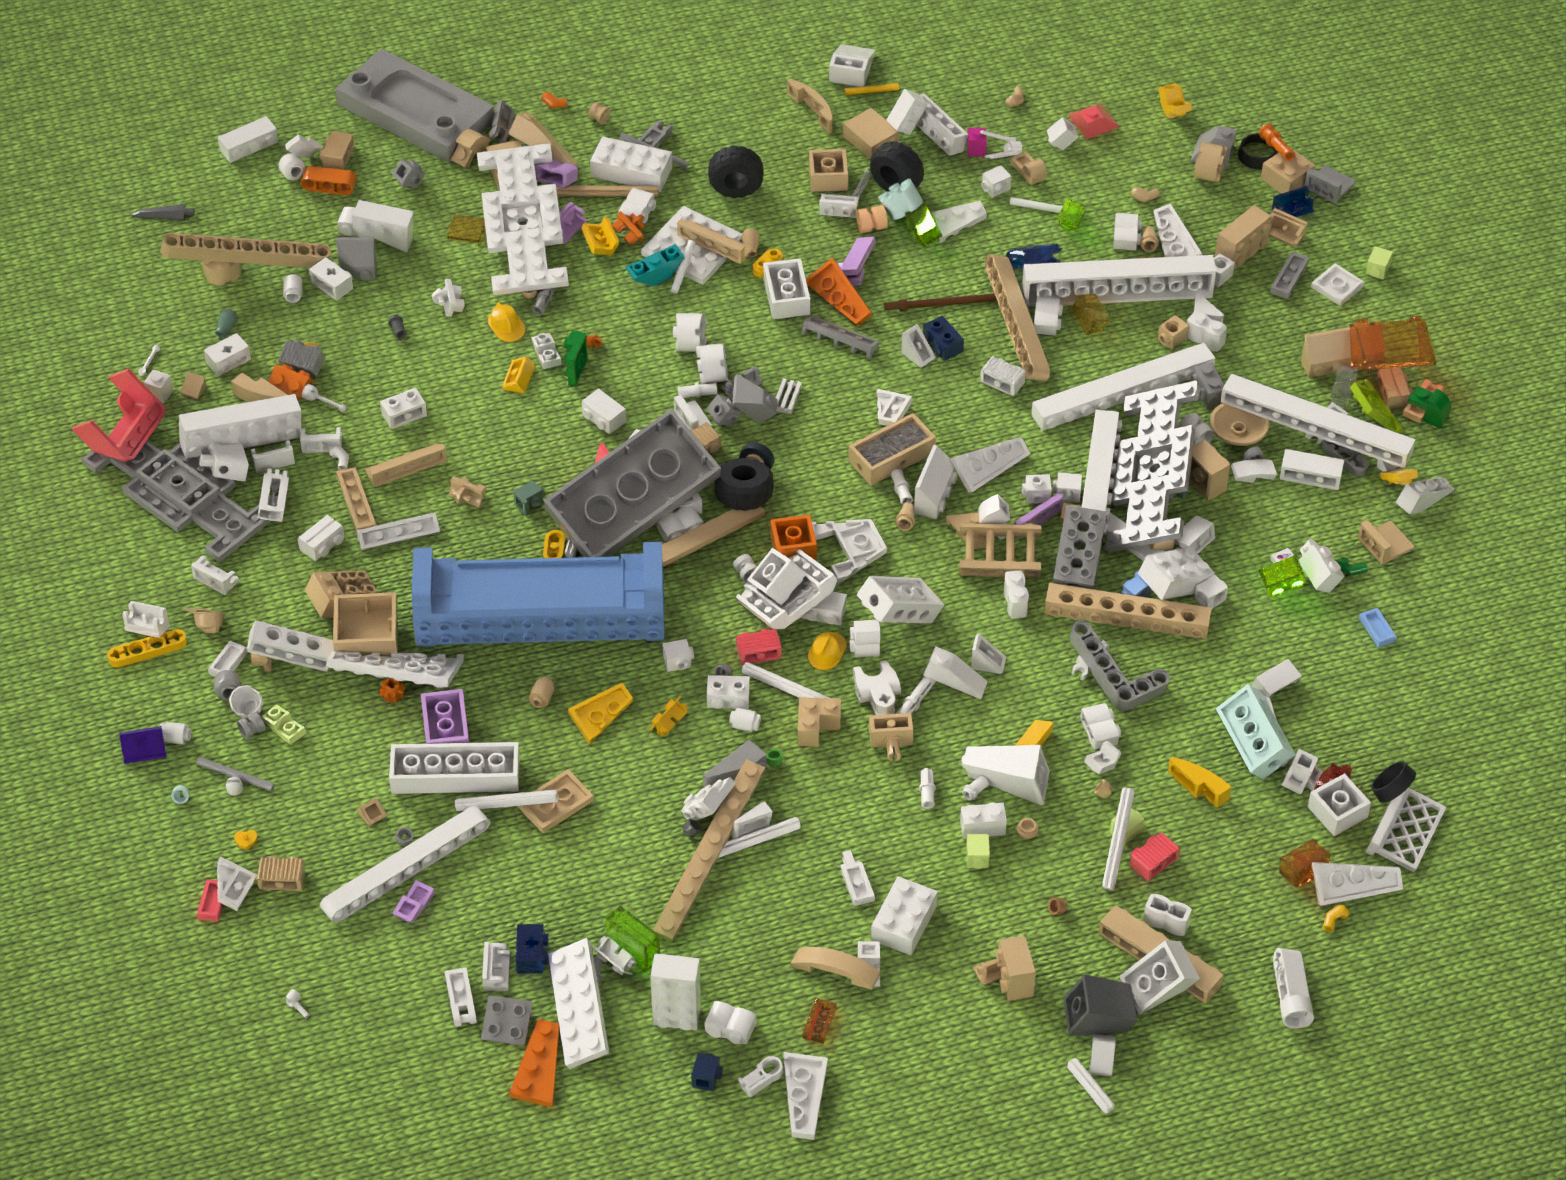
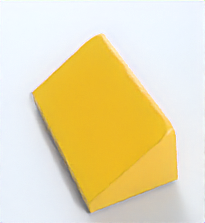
(519, 375)
(1037, 733)

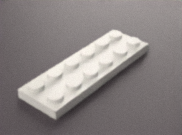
(578, 1003)

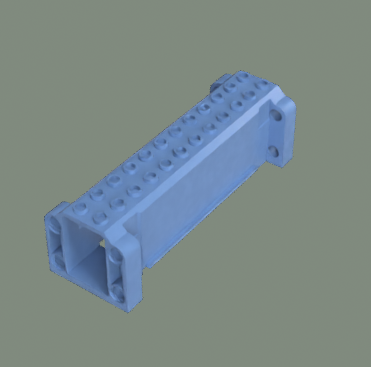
(538, 598)

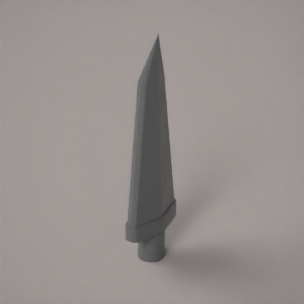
(172, 212)

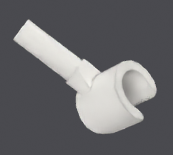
(292, 1001)

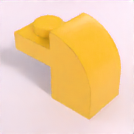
(1173, 101)

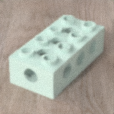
(1255, 731)

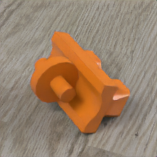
(634, 234)

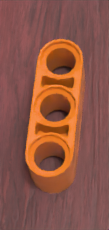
(328, 180)

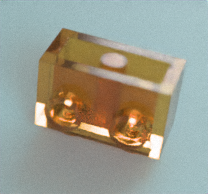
(1297, 864)

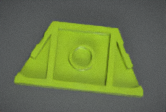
(1374, 405)

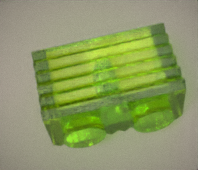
(923, 224)
(1282, 576)

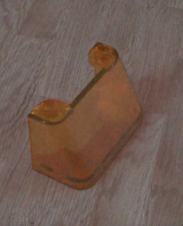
(1391, 344)

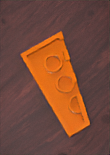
(538, 1067)

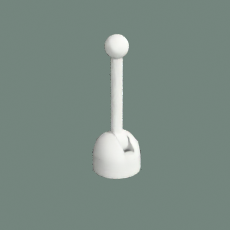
(311, 393)

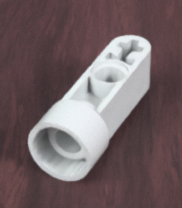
(1292, 988)

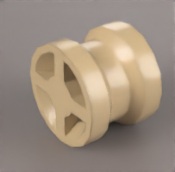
(599, 113)

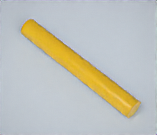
(872, 89)

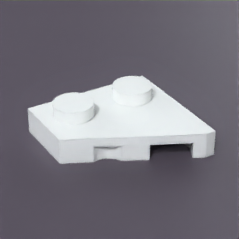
(892, 406)
(233, 883)

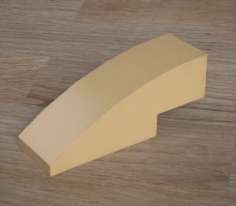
(252, 390)

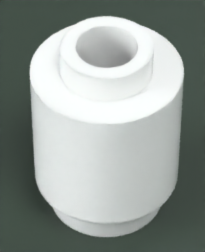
(292, 288)
(745, 719)
(176, 733)

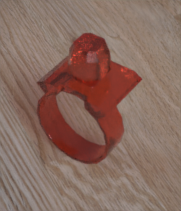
(1333, 772)

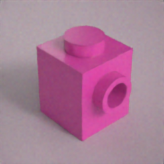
(976, 142)

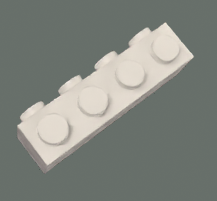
(942, 128)

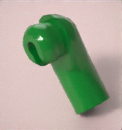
(1351, 569)

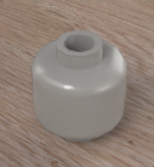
(225, 683)

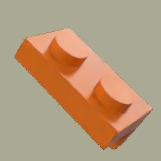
(290, 381)

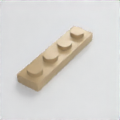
(355, 498)

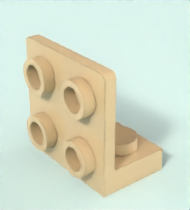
(1384, 541)

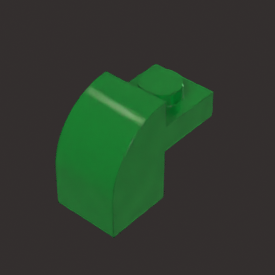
(1436, 405)

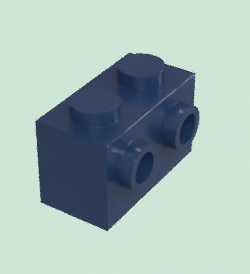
(943, 338)

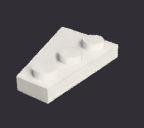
(958, 217)

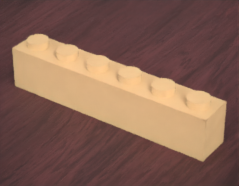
(1139, 939)

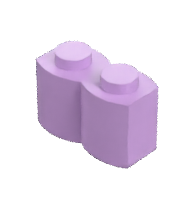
(556, 173)

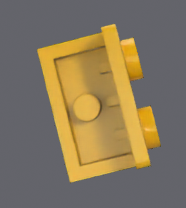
(601, 237)

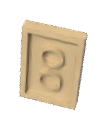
(571, 798)

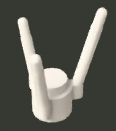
(1011, 148)

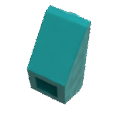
(657, 266)

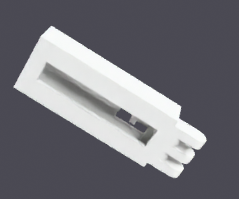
(272, 506)

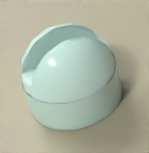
(176, 794)

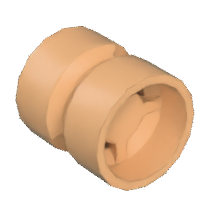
(870, 219)

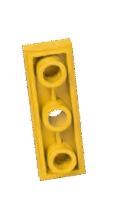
(1399, 476)

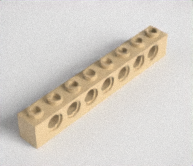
(1127, 610)

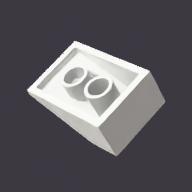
(1160, 975)

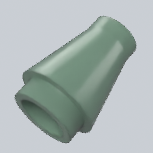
(226, 321)

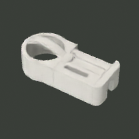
(759, 1079)

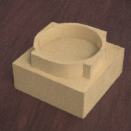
(366, 623)

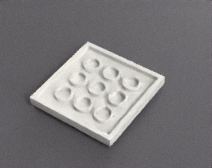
(702, 261)

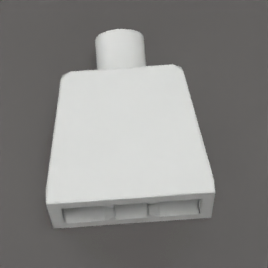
(226, 461)

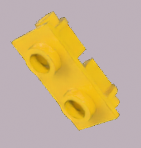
(673, 710)

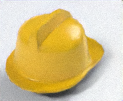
(506, 323)
(827, 650)

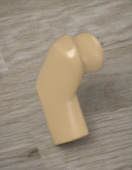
(1015, 99)
(1143, 195)

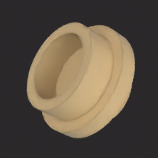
(1027, 828)

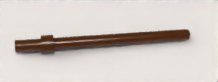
(904, 305)

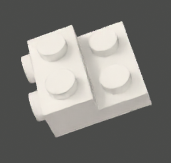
(706, 800)

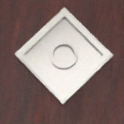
(1337, 284)

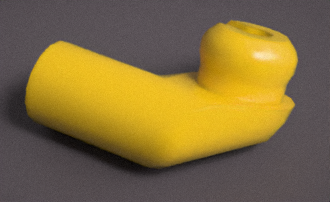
(1333, 915)

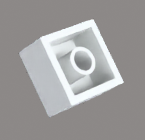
(777, 576)
(1339, 804)

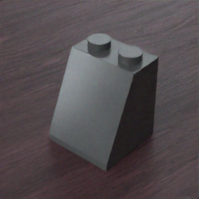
(1099, 1007)

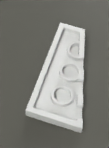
(804, 1086)

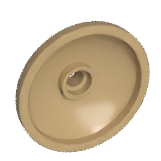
(1238, 426)

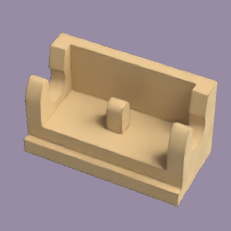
(1287, 228)

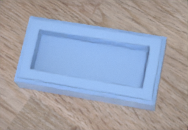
(1377, 627)

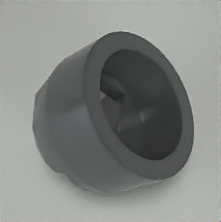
(691, 828)

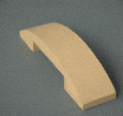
(801, 92)
(837, 962)

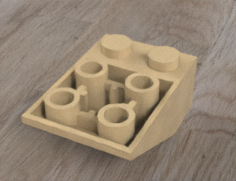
(325, 585)

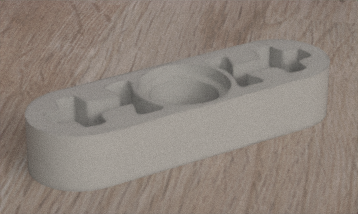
(1350, 465)

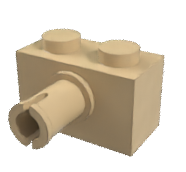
(891, 732)

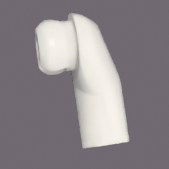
(341, 454)

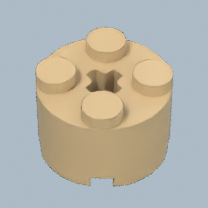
(1210, 162)
(221, 272)

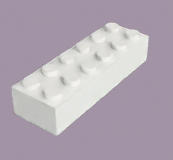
(242, 423)
(454, 767)

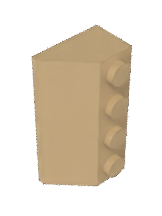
(1326, 351)

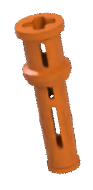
(1274, 139)

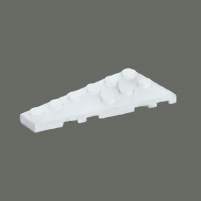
(399, 666)

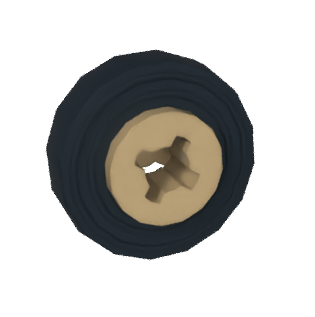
(759, 452)

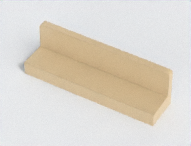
(713, 240)
(406, 464)

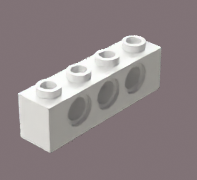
(289, 645)

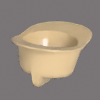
(207, 620)

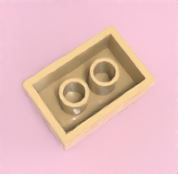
(1244, 236)

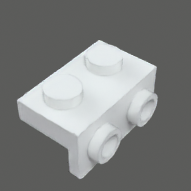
(838, 205)

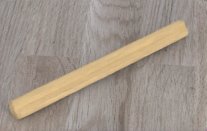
(603, 191)

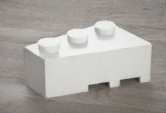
(384, 223)

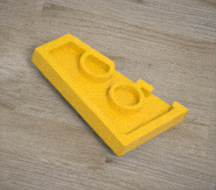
(600, 711)

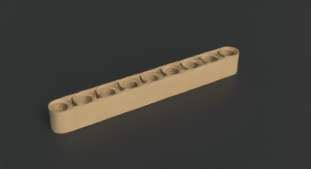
(243, 250)
(1017, 318)

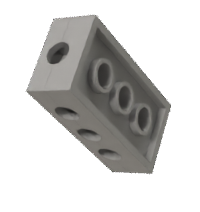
(1087, 559)

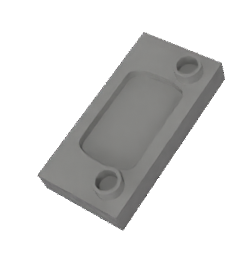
(413, 104)

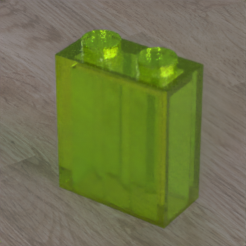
(633, 937)

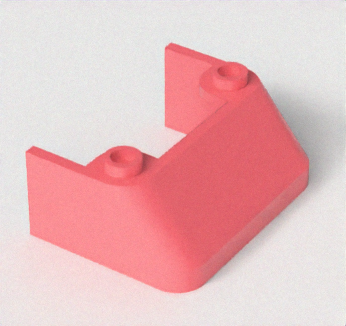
(141, 417)

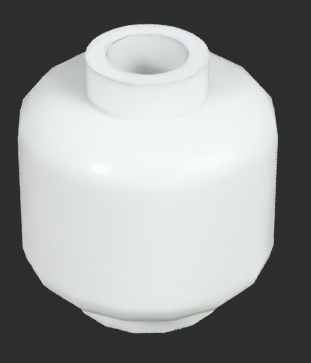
(291, 166)

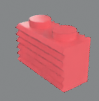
(758, 646)
(1154, 856)

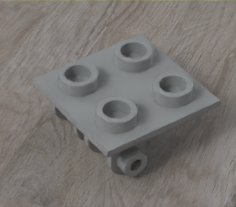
(506, 1020)

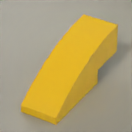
(1199, 781)

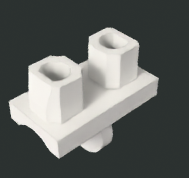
(447, 296)

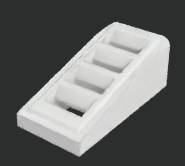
(753, 820)

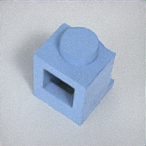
(1136, 587)

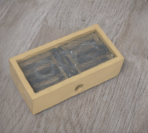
(891, 449)

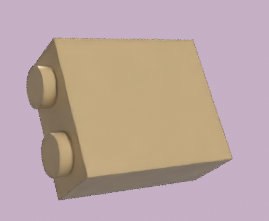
(869, 132)

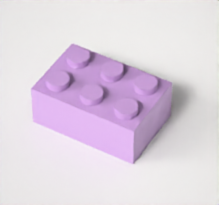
(444, 717)

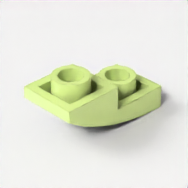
(283, 725)

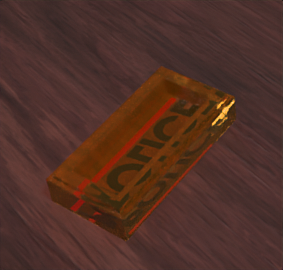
(819, 1020)

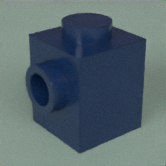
(706, 1071)

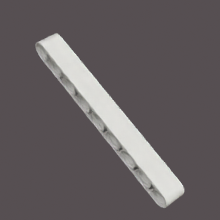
(404, 864)

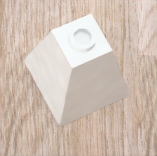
(1011, 769)

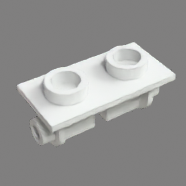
(608, 952)

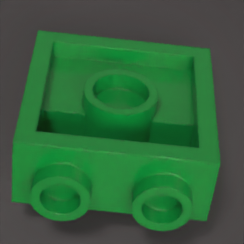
(575, 356)

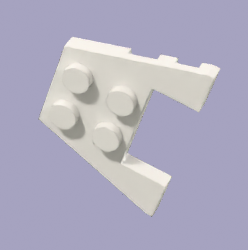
(859, 542)

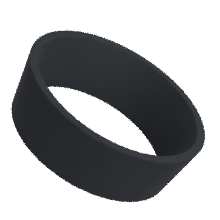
(1251, 161)
(1393, 781)

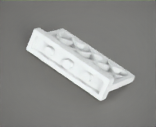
(1388, 823)

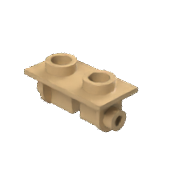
(988, 971)

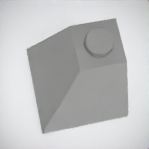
(1221, 136)
(357, 256)
(753, 400)

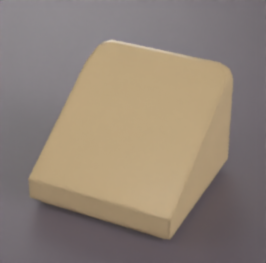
(193, 386)
(371, 812)

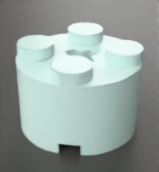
(901, 199)

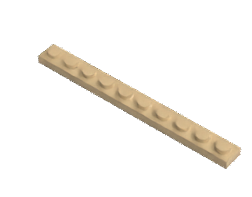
(708, 851)

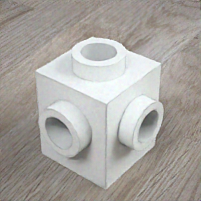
(1037, 488)

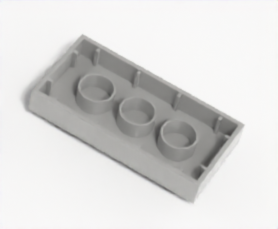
(632, 487)

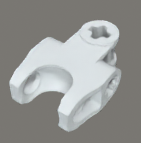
(878, 689)

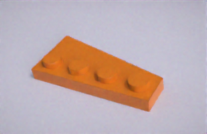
(836, 288)

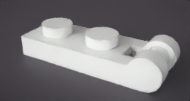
(460, 996)

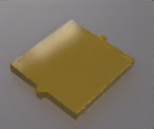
(466, 228)

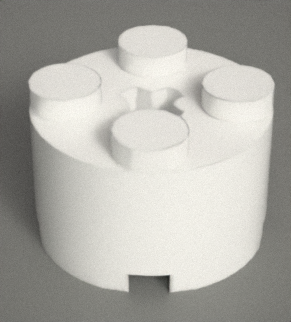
(690, 331)
(712, 363)

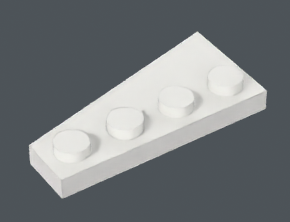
(1173, 234)
(987, 463)
(1351, 881)

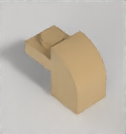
(469, 144)

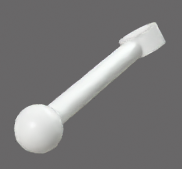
(142, 371)

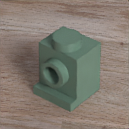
(528, 497)

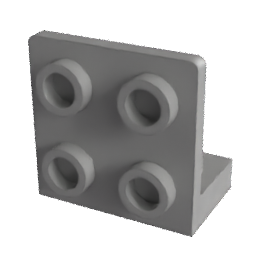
(1328, 183)

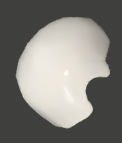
(245, 701)

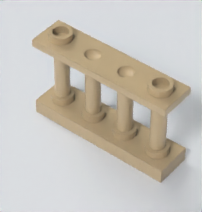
(994, 568)

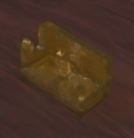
(1090, 313)

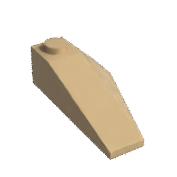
(534, 133)

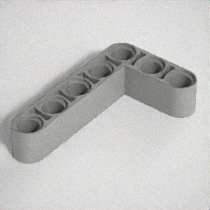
(1111, 671)

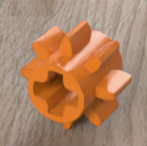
(392, 690)

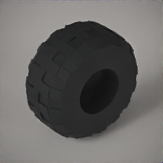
(894, 164)
(735, 171)
(744, 484)

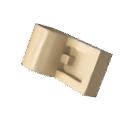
(1030, 169)

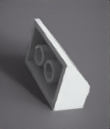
(934, 484)

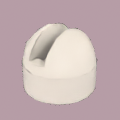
(234, 786)

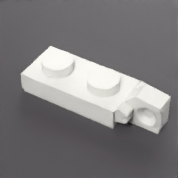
(856, 880)

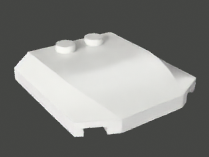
(814, 588)

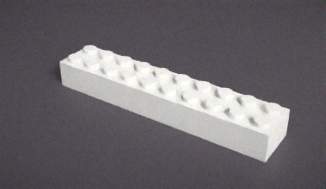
(1121, 279)

